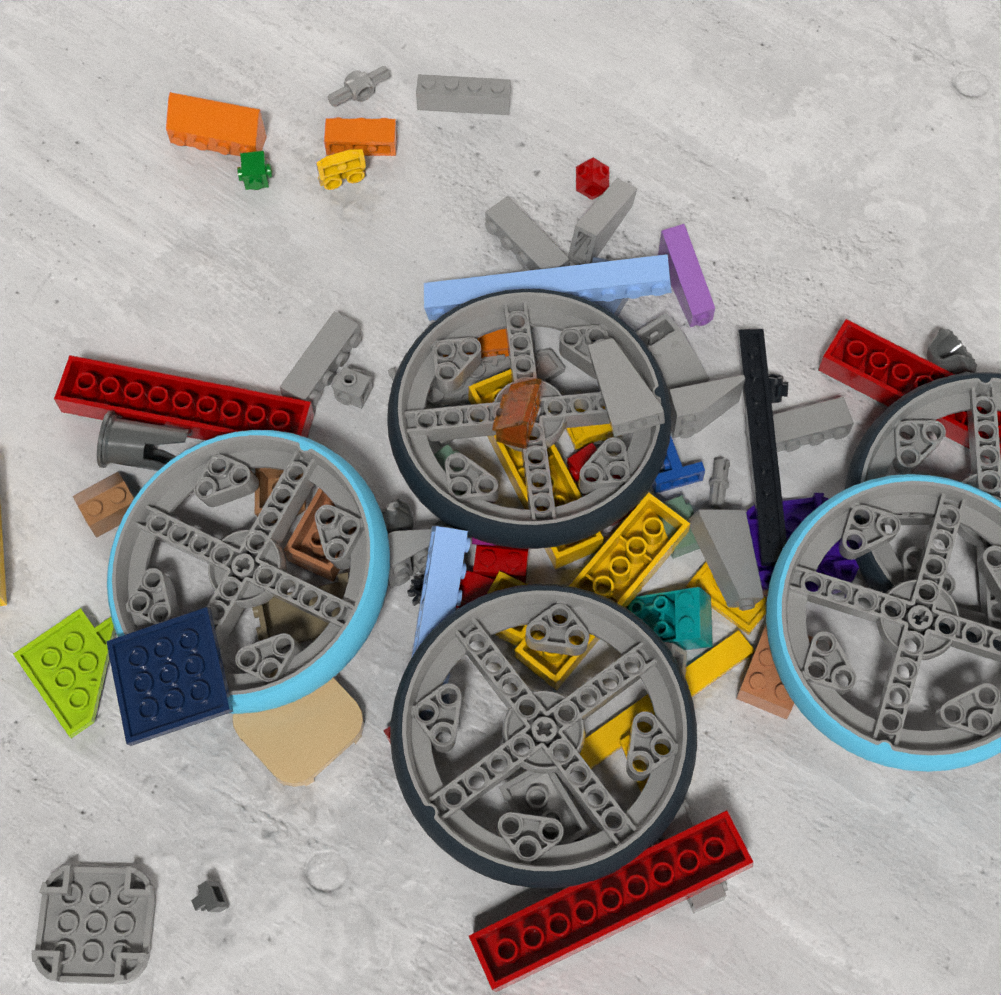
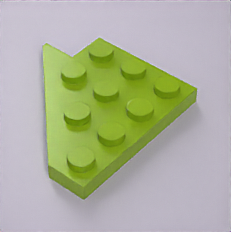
(69, 668)

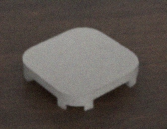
(94, 925)

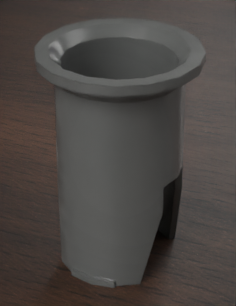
(133, 442)

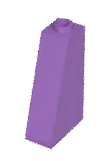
(687, 276)

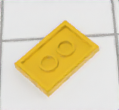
(745, 620)

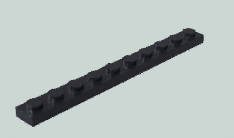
(762, 445)

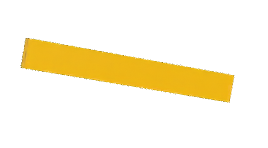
(698, 676)

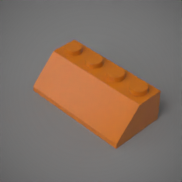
(214, 125)

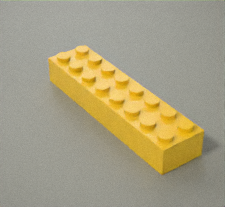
(563, 486)
(615, 573)

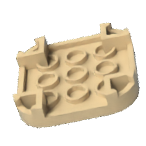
(303, 735)

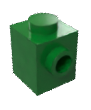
(254, 170)

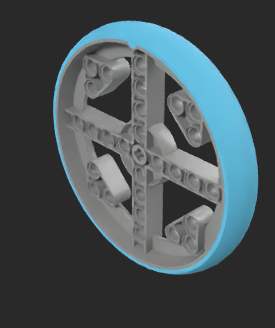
(197, 471)
(792, 653)

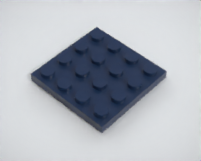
(169, 676)

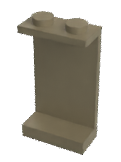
(280, 617)

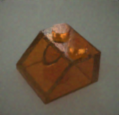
(518, 413)

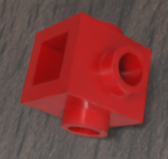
(592, 178)

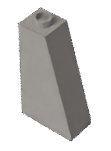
(601, 222)
(624, 393)
(729, 554)

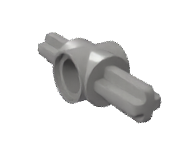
(359, 86)

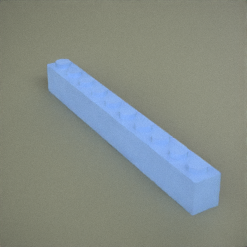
(588, 281)

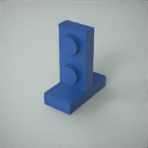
(676, 475)

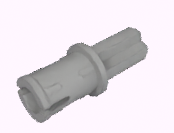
(719, 484)

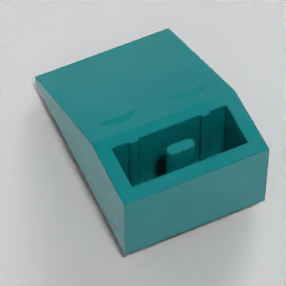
(677, 616)

